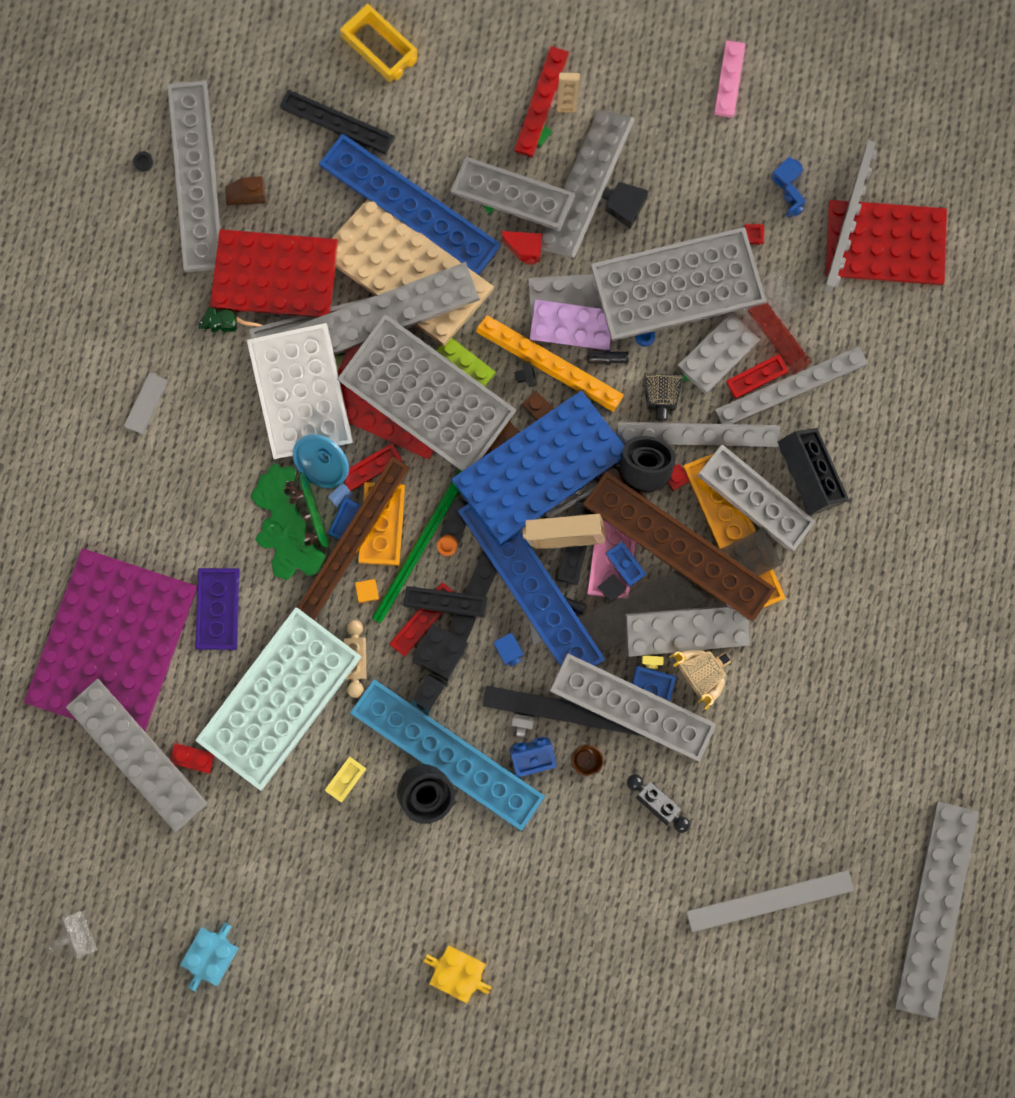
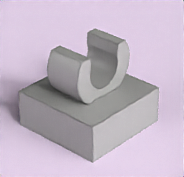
(522, 722)

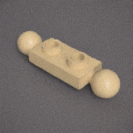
(355, 628)

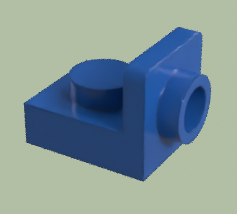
(794, 198)

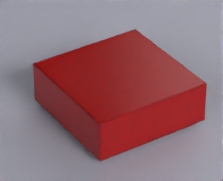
(755, 233)

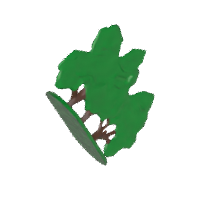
(287, 527)

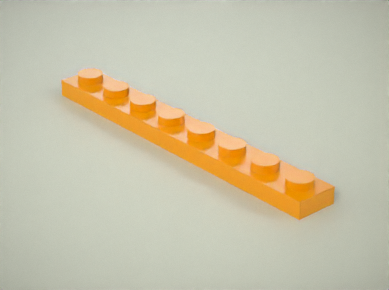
(550, 363)

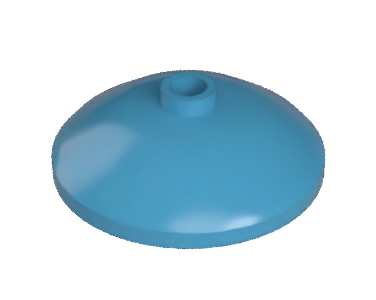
(321, 461)

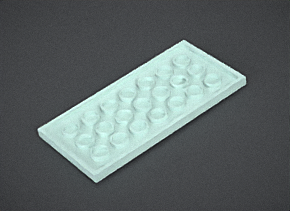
(278, 698)

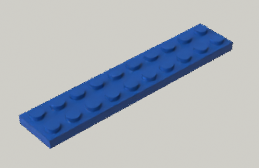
(409, 203)
(535, 593)

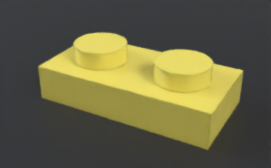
(345, 779)

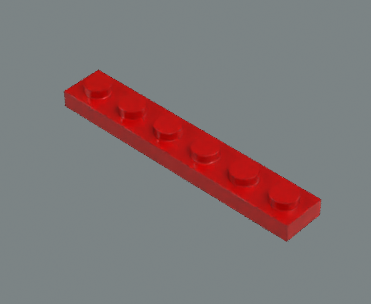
(541, 102)

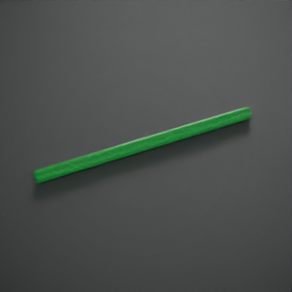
(416, 552)

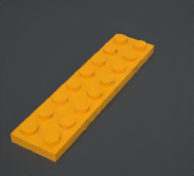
(725, 520)

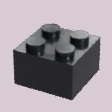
(440, 652)

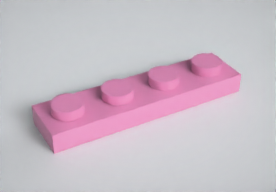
(729, 79)

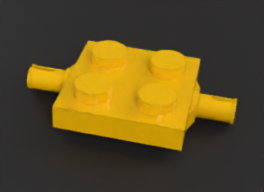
(457, 974)

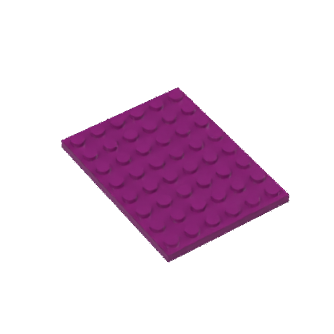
(113, 628)

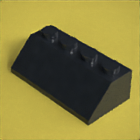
(812, 470)

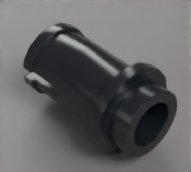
(577, 607)

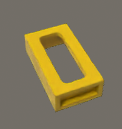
(369, 16)

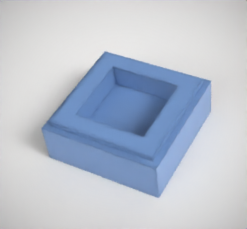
(338, 495)

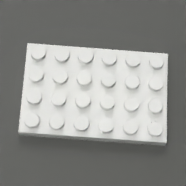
(299, 387)

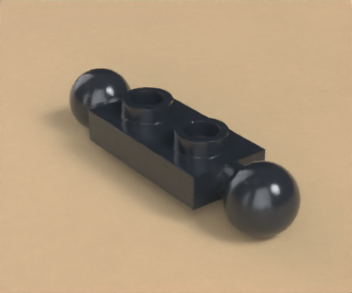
(658, 803)

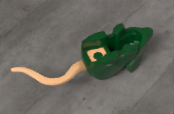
(222, 320)

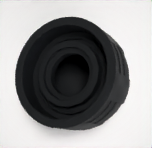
(647, 463)
(425, 794)

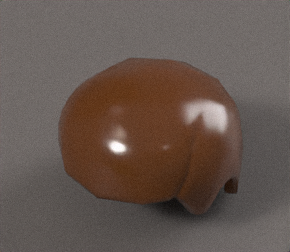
(582, 755)

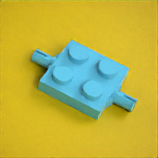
(209, 956)

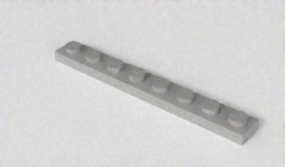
(848, 224)
(791, 387)
(702, 433)

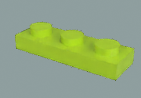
(467, 361)

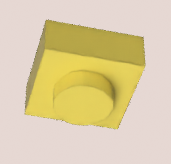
(652, 661)

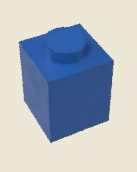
(787, 172)
(508, 650)

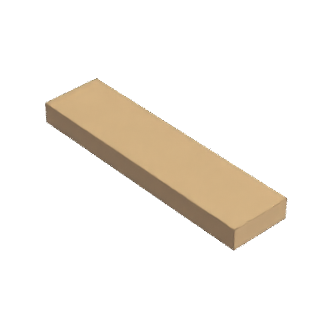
(568, 92)

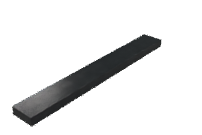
(548, 708)

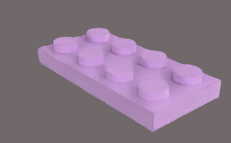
(569, 325)

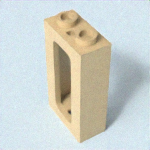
(565, 531)

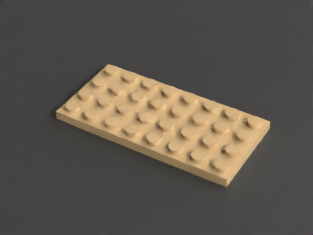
(387, 254)

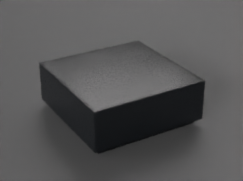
(612, 588)

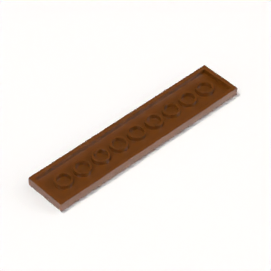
(679, 547)

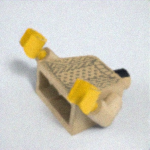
(703, 673)

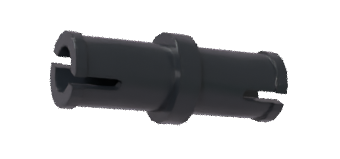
(607, 357)

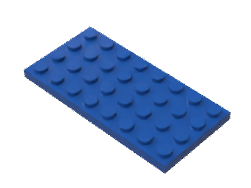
(540, 467)

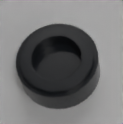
(143, 161)

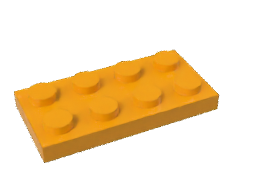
(385, 538)

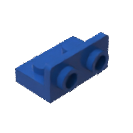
(533, 756)

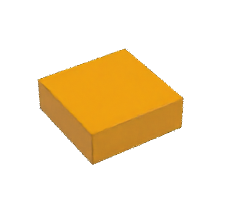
(367, 591)

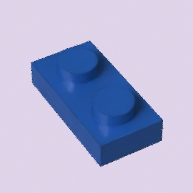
(625, 564)

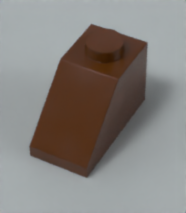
(246, 191)

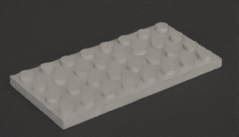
(678, 283)
(426, 394)

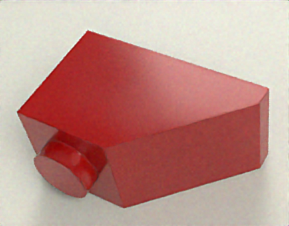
(524, 245)

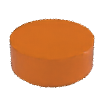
(447, 545)

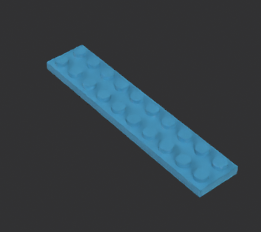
(457, 759)

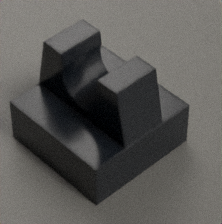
(526, 375)

